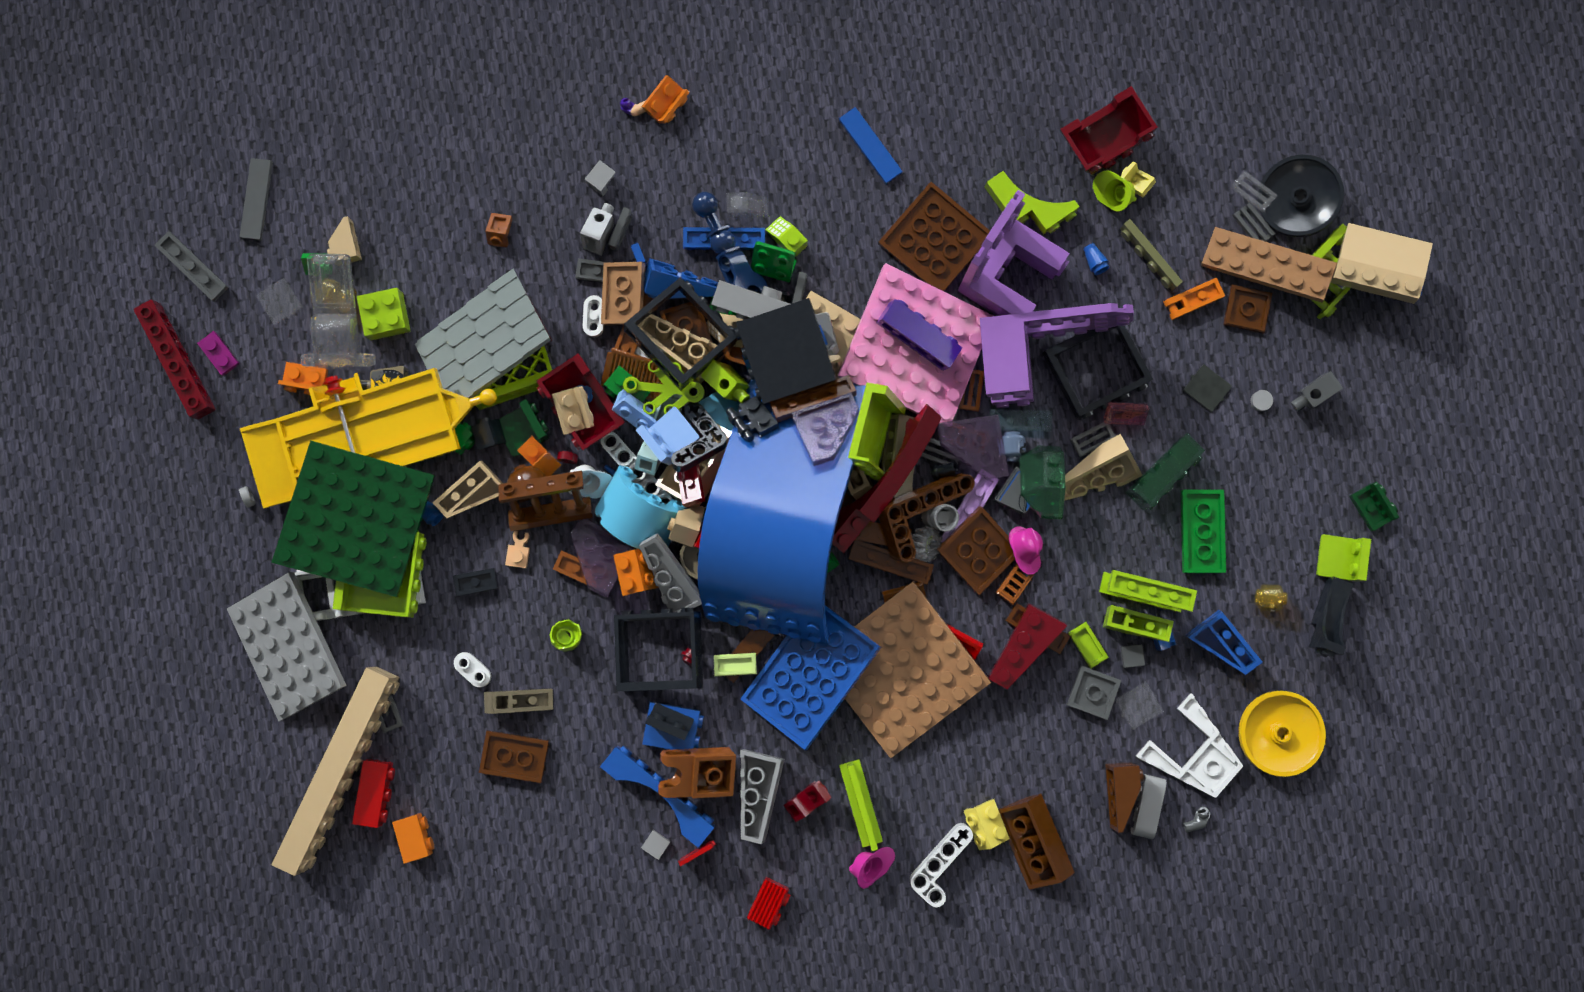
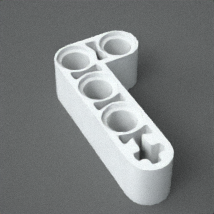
(944, 861)

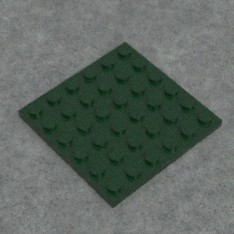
(353, 519)

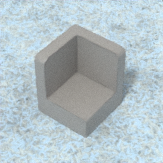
(600, 177)

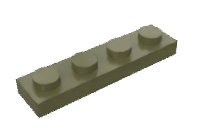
(1155, 261)

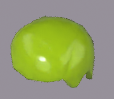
(560, 638)

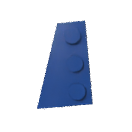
(1225, 642)

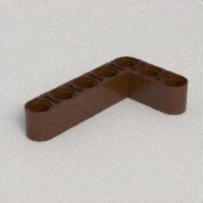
(918, 505)

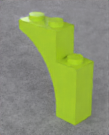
(1044, 214)

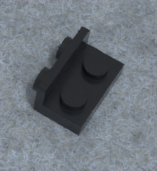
(670, 721)

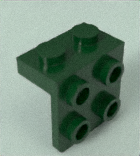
(521, 425)

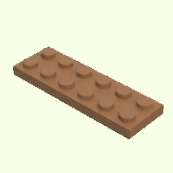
(1269, 264)

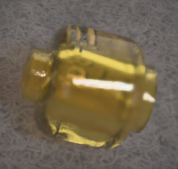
(1270, 597)

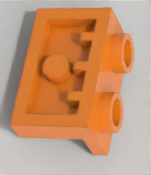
(665, 100)
(302, 377)

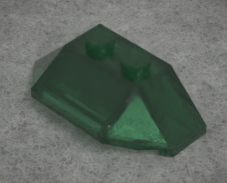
(1044, 480)

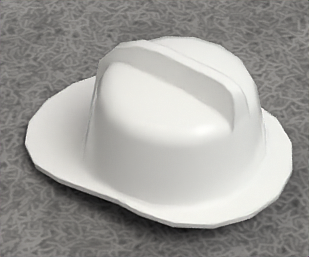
(594, 481)

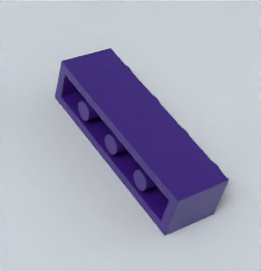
(919, 334)

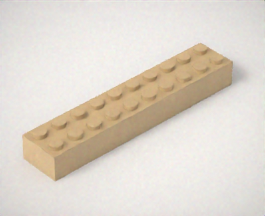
(336, 771)

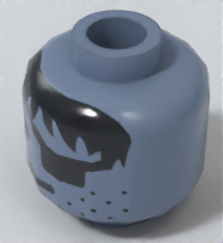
(1014, 445)

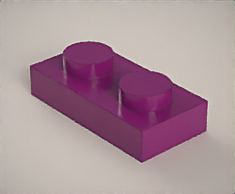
(218, 353)

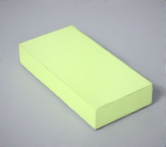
(735, 664)

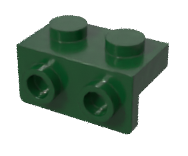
(1374, 506)

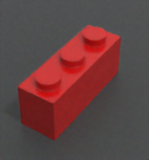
(373, 793)

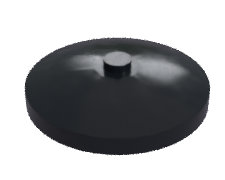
(1307, 195)

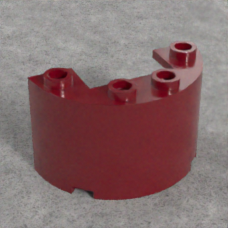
(1110, 132)
(576, 373)

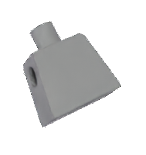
(597, 229)

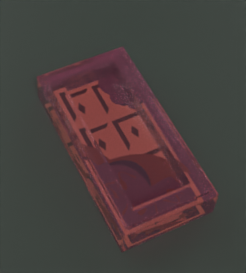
(1126, 413)

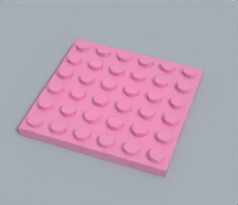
(885, 360)

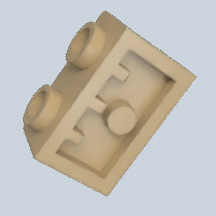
(573, 409)

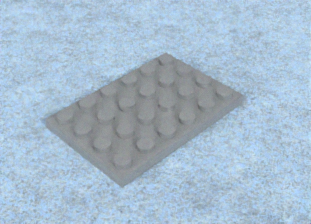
(286, 646)

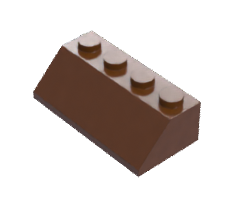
(1036, 842)

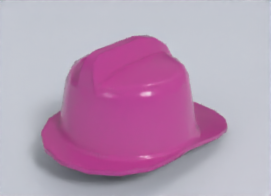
(1026, 548)
(872, 866)

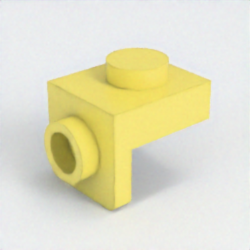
(1142, 181)

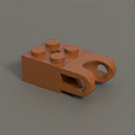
(699, 772)

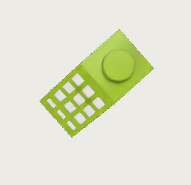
(787, 236)

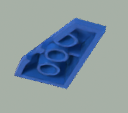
(661, 275)

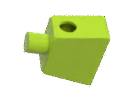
(726, 381)

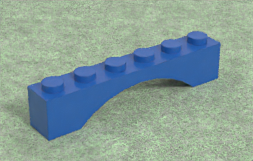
(624, 767)

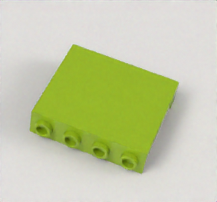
(872, 428)
(358, 599)

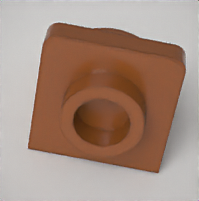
(498, 229)

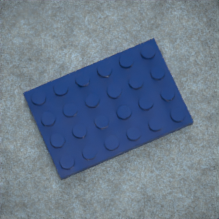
(810, 679)

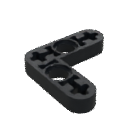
(705, 441)

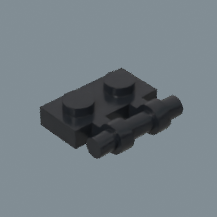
(758, 417)

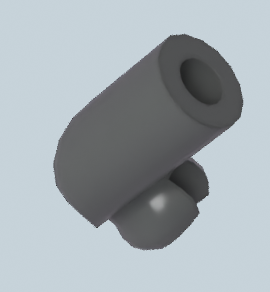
(1199, 822)

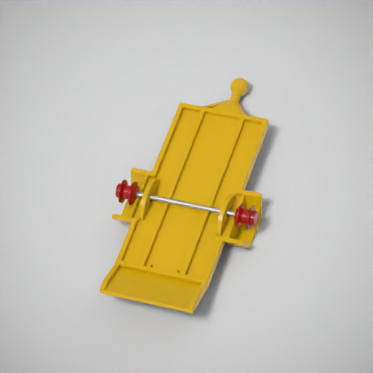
(389, 422)

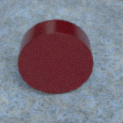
(567, 457)

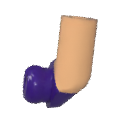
(631, 108)

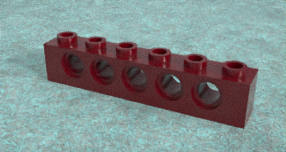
(174, 359)

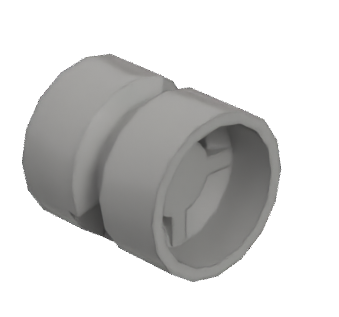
(941, 517)

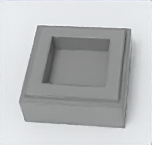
(655, 844)

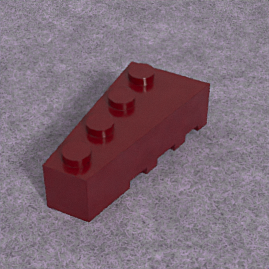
(1029, 639)

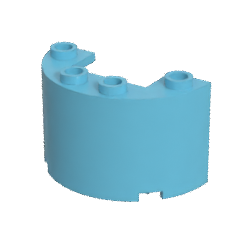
(634, 513)

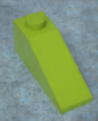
(1137, 623)

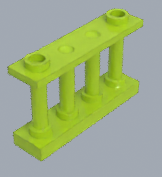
(1325, 252)
(1147, 591)

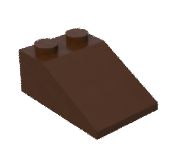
(1122, 789)

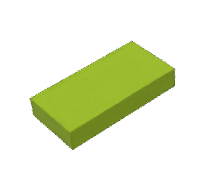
(1088, 645)

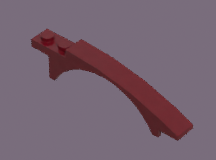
(858, 514)

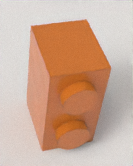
(413, 837)

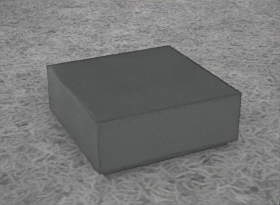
(1132, 656)

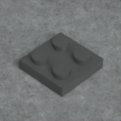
(1093, 692)

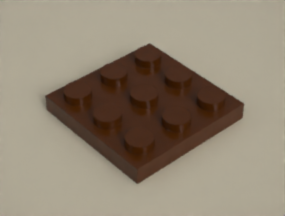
(978, 550)

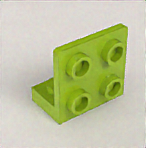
(1343, 557)

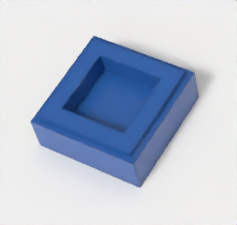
(638, 253)

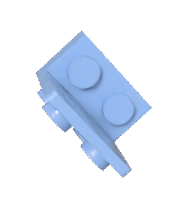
(668, 435)

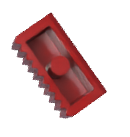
(768, 903)

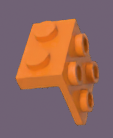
(633, 572)

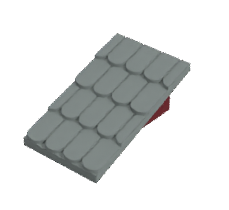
(484, 338)

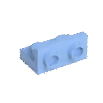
(632, 410)

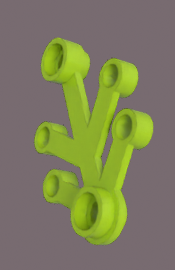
(666, 389)

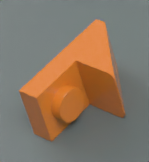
(539, 456)

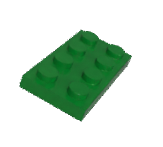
(1203, 531)

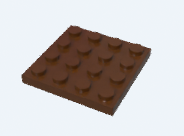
(934, 238)

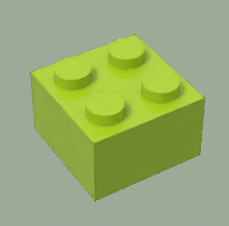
(383, 314)

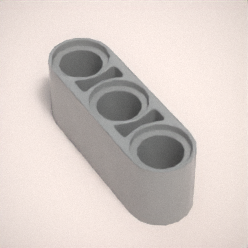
(1149, 807)

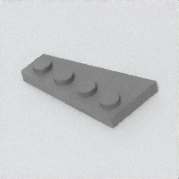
(673, 581)

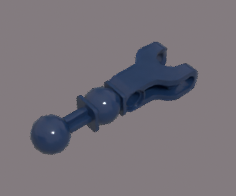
(730, 258)

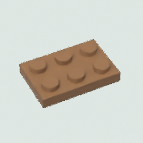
(622, 291)

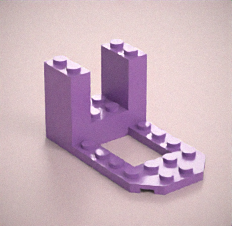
(1003, 242)
(1008, 351)

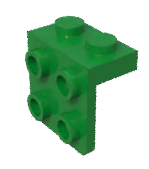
(773, 261)

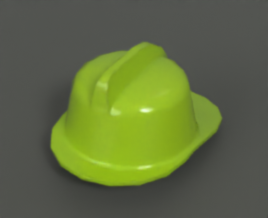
(1113, 190)

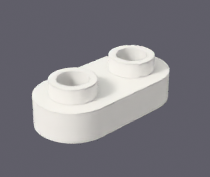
(592, 316)
(473, 667)

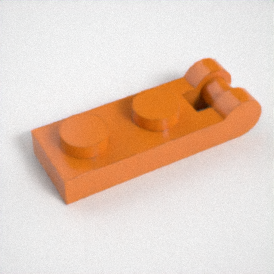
(1194, 298)

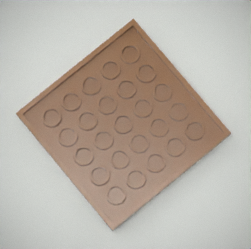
(916, 673)

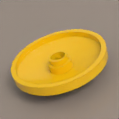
(1282, 733)

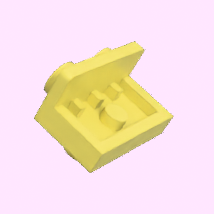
(986, 825)

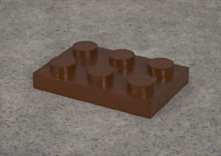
(514, 756)

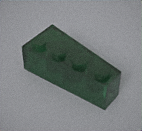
(1165, 472)

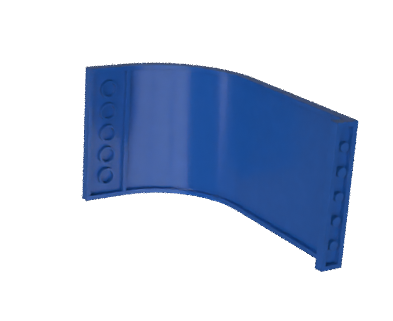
(772, 532)

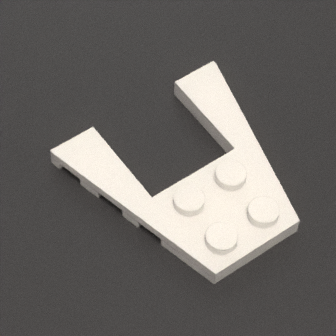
(1211, 764)

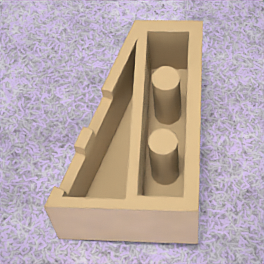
(469, 491)

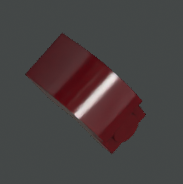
(807, 800)

